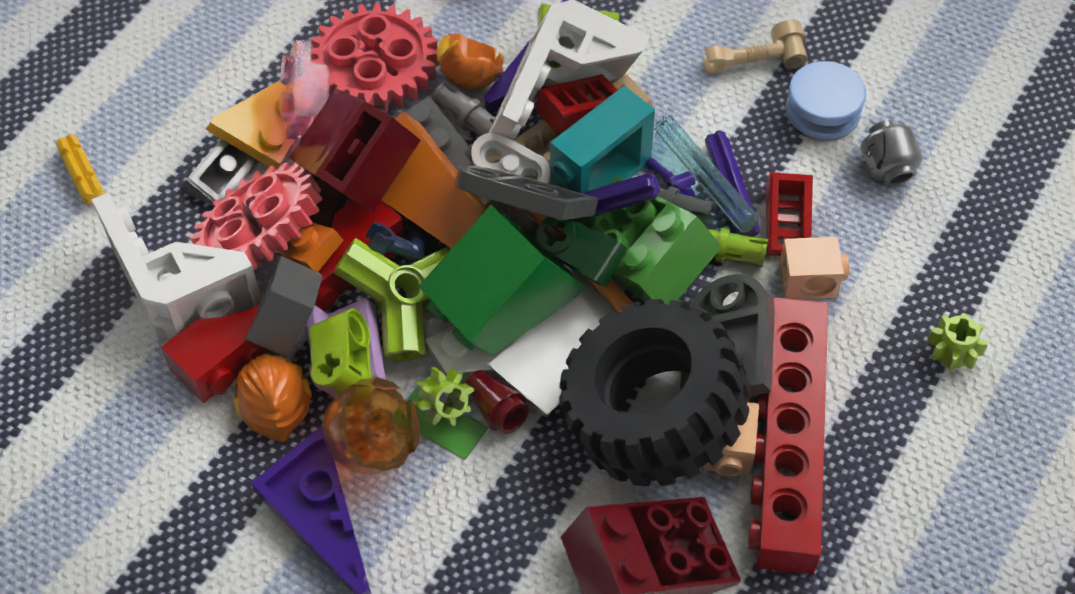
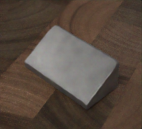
(218, 172)

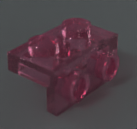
(305, 89)

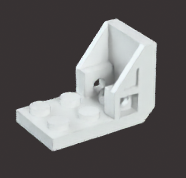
(582, 43)
(205, 282)

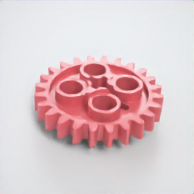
(377, 55)
(278, 201)

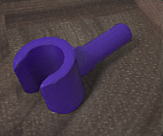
(681, 181)

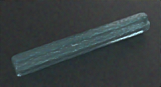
(706, 174)

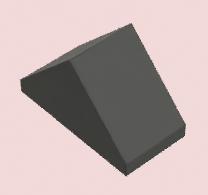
(284, 307)

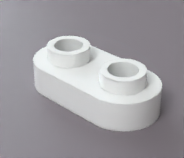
(514, 157)

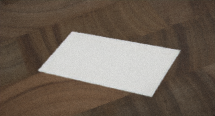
(539, 356)

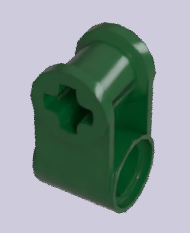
(583, 250)

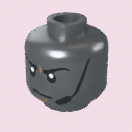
(891, 153)

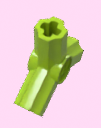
(400, 316)

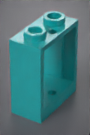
(604, 144)

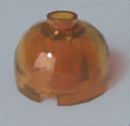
(371, 427)

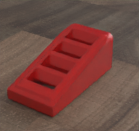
(552, 100)
(794, 185)

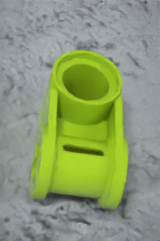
(340, 350)

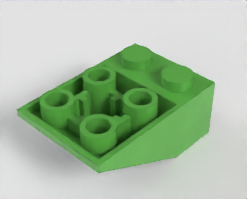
(663, 244)

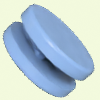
(825, 100)

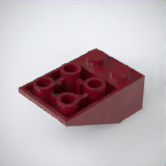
(355, 148)
(649, 549)

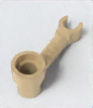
(787, 44)

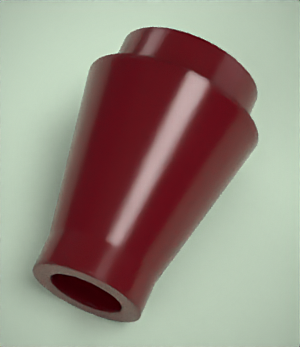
(499, 404)

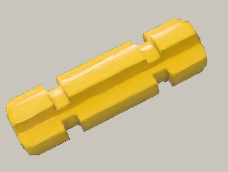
(79, 168)

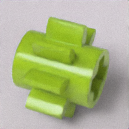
(957, 341)
(454, 404)

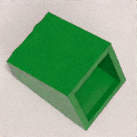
(497, 284)

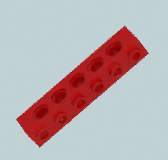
(795, 543)

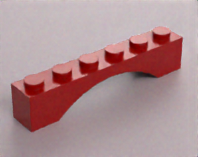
(214, 349)

